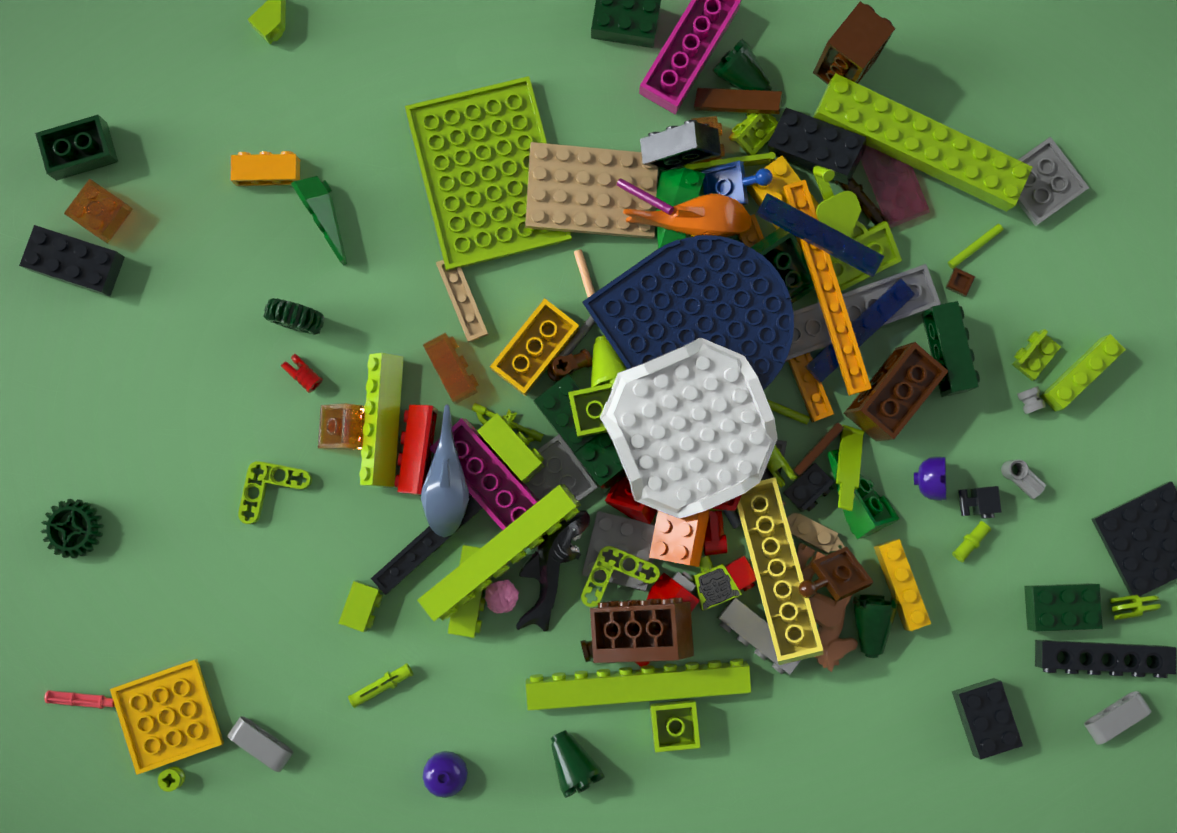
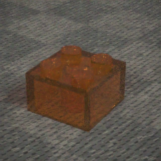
(98, 211)

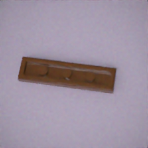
(738, 101)

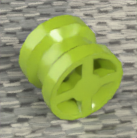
(175, 776)

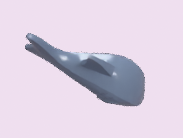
(445, 488)

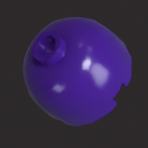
(932, 478)
(445, 774)

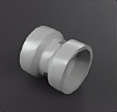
(1031, 400)

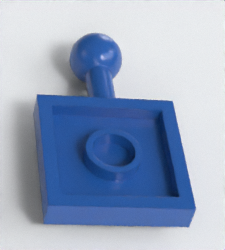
(731, 180)

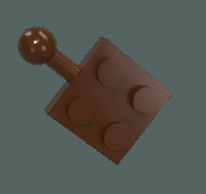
(839, 574)

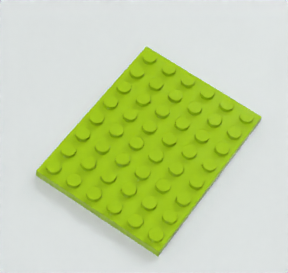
(477, 169)

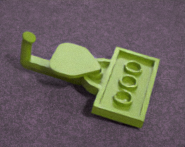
(841, 214)

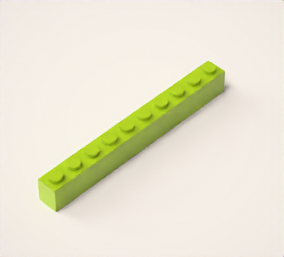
(638, 685)

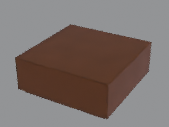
(960, 282)

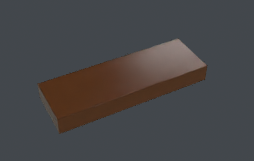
(817, 449)

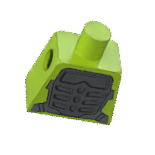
(714, 584)

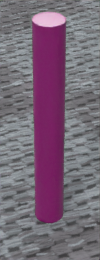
(645, 196)

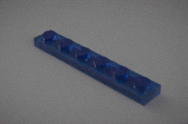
(820, 235)
(863, 326)

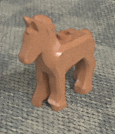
(827, 615)

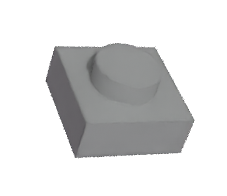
(684, 580)

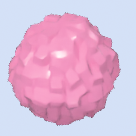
(501, 596)

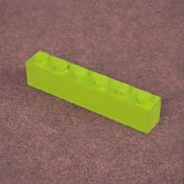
(381, 420)

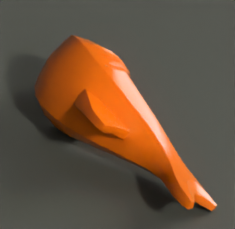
(702, 215)

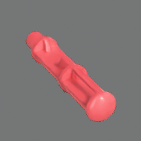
(78, 699)

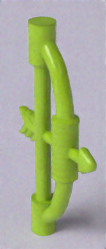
(481, 411)

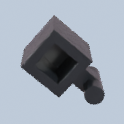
(983, 500)

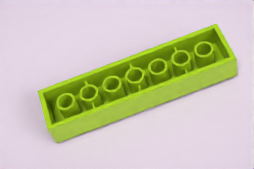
(503, 549)

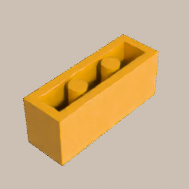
(265, 168)

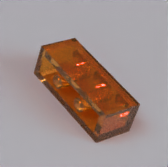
(451, 367)

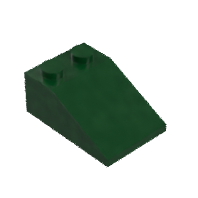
(789, 260)

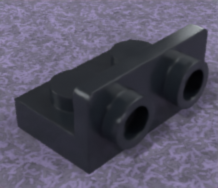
(809, 488)

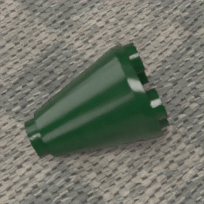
(742, 69)
(573, 765)

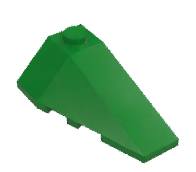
(675, 188)
(319, 203)

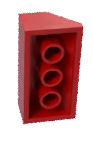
(416, 453)

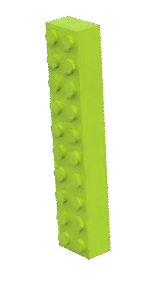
(924, 143)

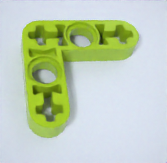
(267, 477)
(608, 568)

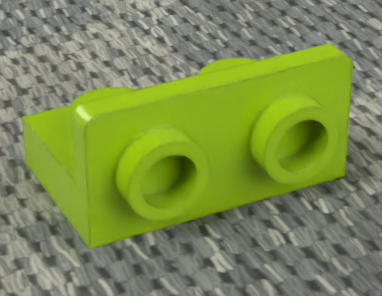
(754, 132)
(1036, 354)

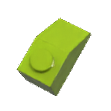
(270, 20)

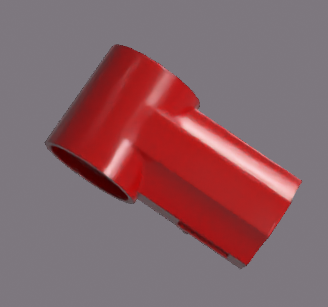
(715, 539)

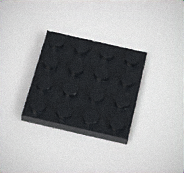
(1143, 538)

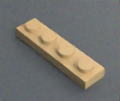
(463, 302)

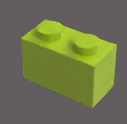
(360, 606)

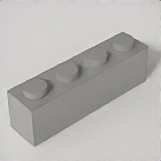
(752, 631)

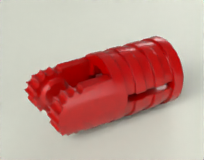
(304, 375)

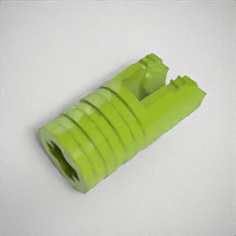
(776, 462)

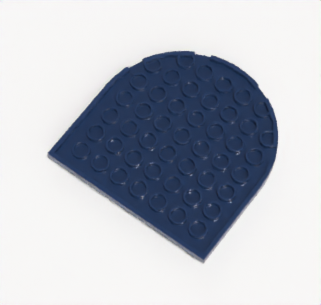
(696, 291)

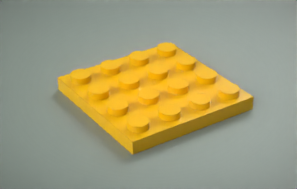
(166, 716)

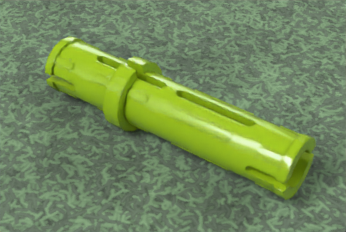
(404, 672)

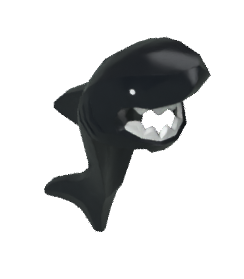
(545, 567)

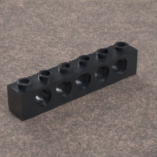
(1162, 658)

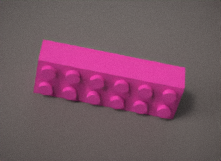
(687, 52)
(489, 477)

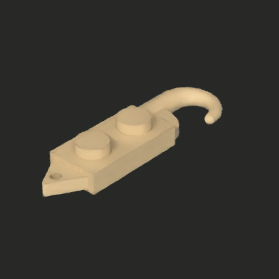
(813, 533)

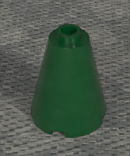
(874, 621)

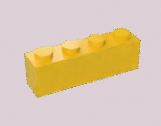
(902, 585)

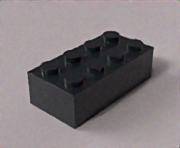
(817, 143)
(72, 260)

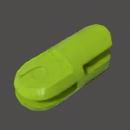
(1135, 606)

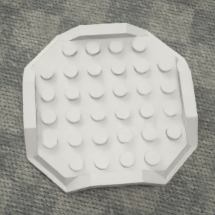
(690, 428)

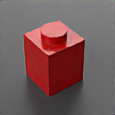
(741, 573)

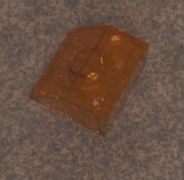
(341, 427)

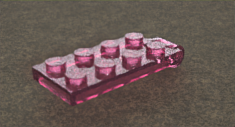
(894, 187)

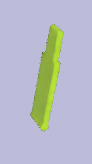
(750, 160)
(849, 465)

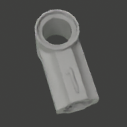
(1024, 479)

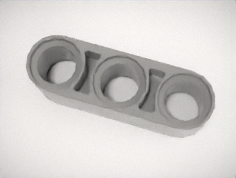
(1117, 717)
(260, 744)

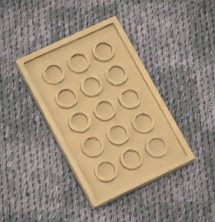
(579, 190)

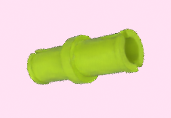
(971, 541)

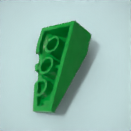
(869, 510)

